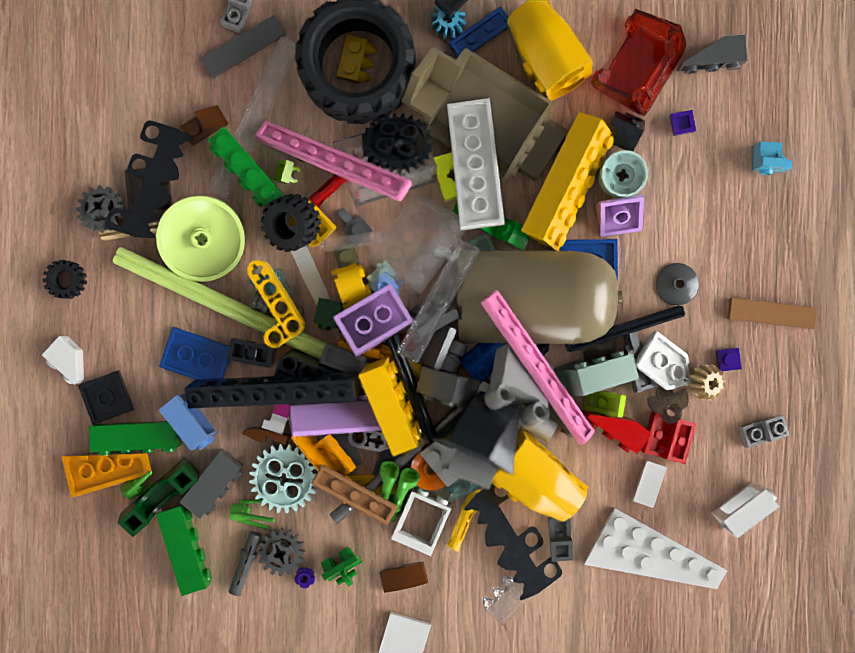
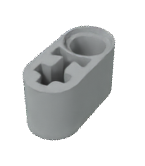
(367, 442)

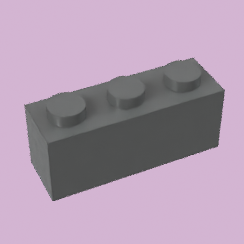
(212, 484)

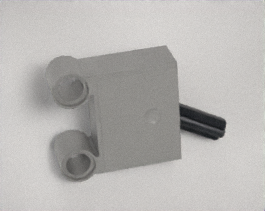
(513, 382)

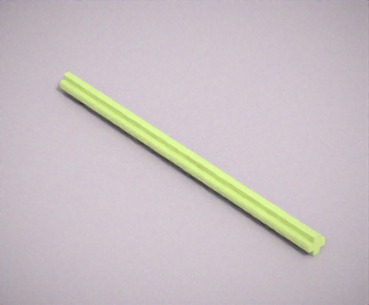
(217, 301)

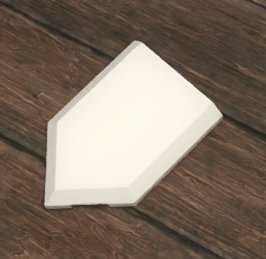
(664, 362)

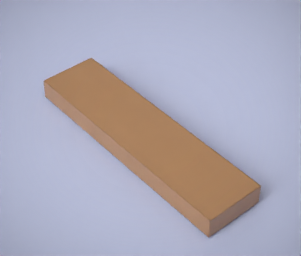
(772, 313)
(354, 494)

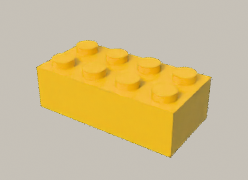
(390, 405)

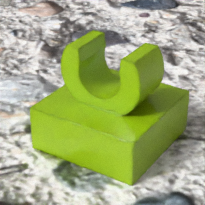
(284, 171)

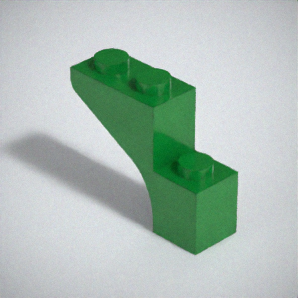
(508, 233)

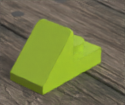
(605, 403)

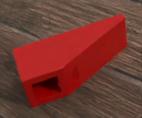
(624, 429)

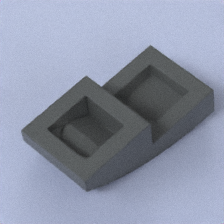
(560, 540)

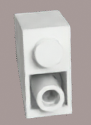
(66, 358)

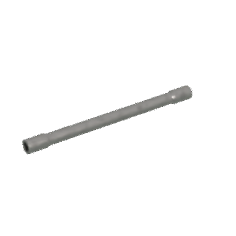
(345, 509)

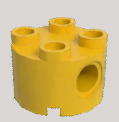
(350, 284)

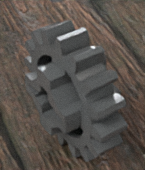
(93, 202)
(284, 561)

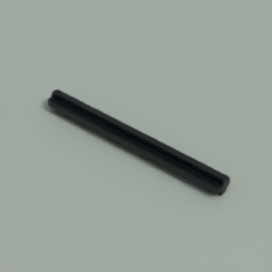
(632, 326)
(411, 386)

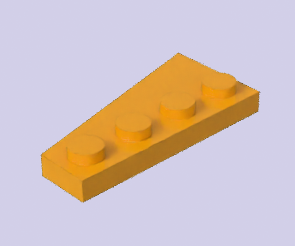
(98, 472)

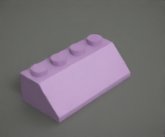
(333, 417)

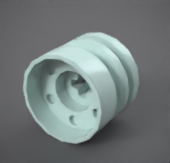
(633, 168)

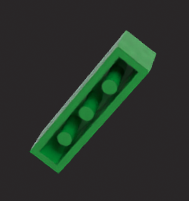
(133, 436)
(183, 549)

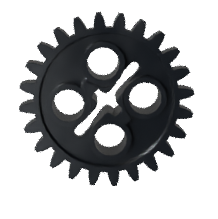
(397, 143)

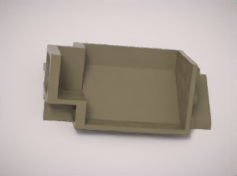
(520, 115)

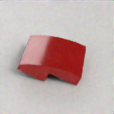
(669, 440)

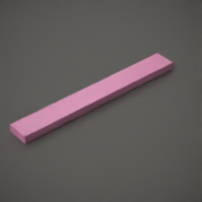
(333, 160)
(538, 367)

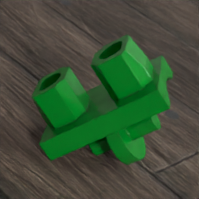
(333, 571)

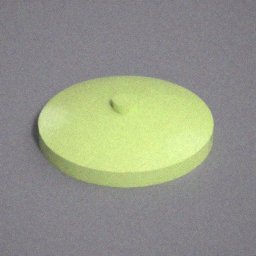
(200, 238)

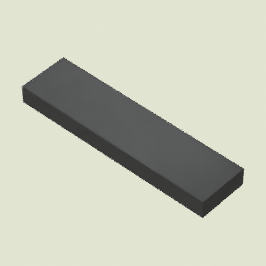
(243, 46)

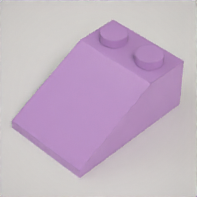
(373, 320)

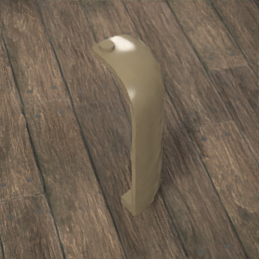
(551, 293)

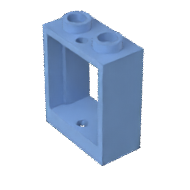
(188, 423)

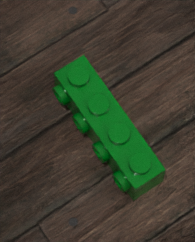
(247, 169)

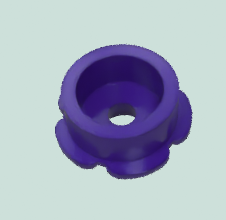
(309, 573)

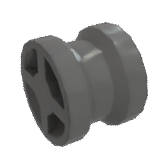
(258, 302)

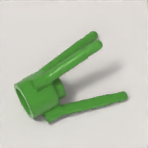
(135, 487)
(241, 514)

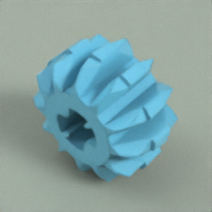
(447, 28)

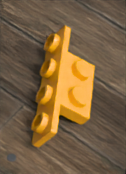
(325, 452)

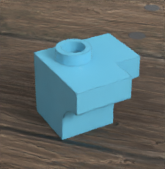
(769, 158)

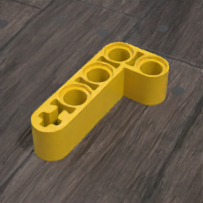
(272, 302)

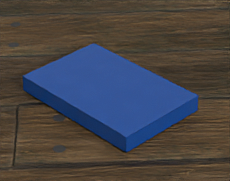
(602, 248)
(195, 356)

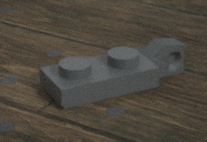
(634, 346)

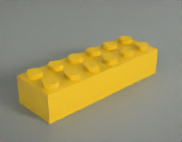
(568, 181)

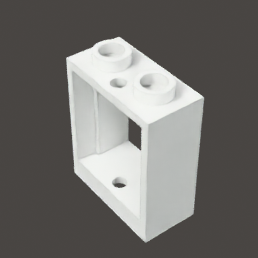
(745, 509)
(412, 540)

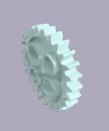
(282, 497)

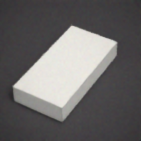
(649, 483)

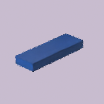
(480, 33)

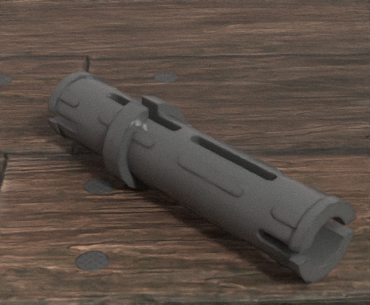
(236, 585)

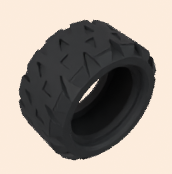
(341, 17)

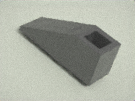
(724, 53)

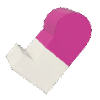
(278, 419)

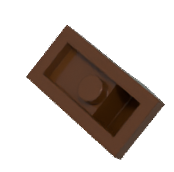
(204, 124)

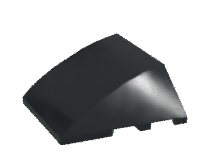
(484, 432)

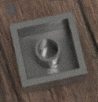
(447, 387)

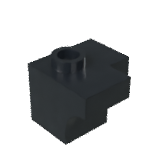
(628, 130)

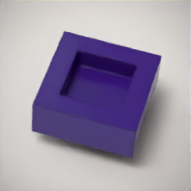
(682, 123)
(728, 359)

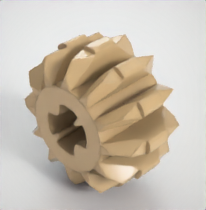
(707, 382)

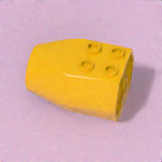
(548, 49)
(541, 480)

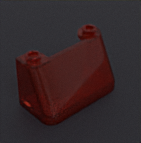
(642, 62)

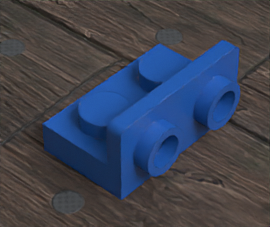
(480, 360)

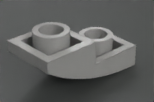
(236, 15)
(763, 430)

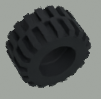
(276, 227)

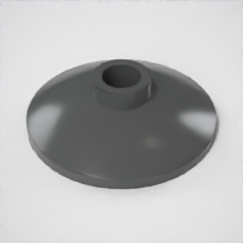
(667, 287)

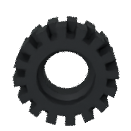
(52, 279)

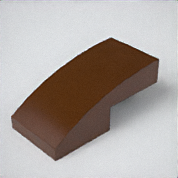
(260, 434)
(403, 577)

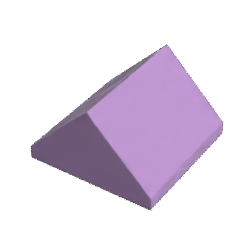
(620, 215)

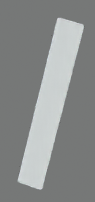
(308, 269)

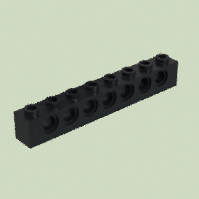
(273, 390)

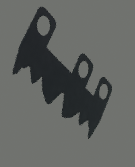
(157, 170)
(516, 551)

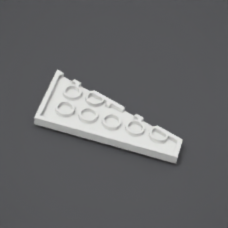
(640, 550)

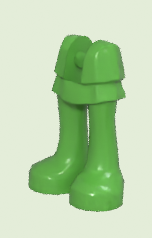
(408, 479)

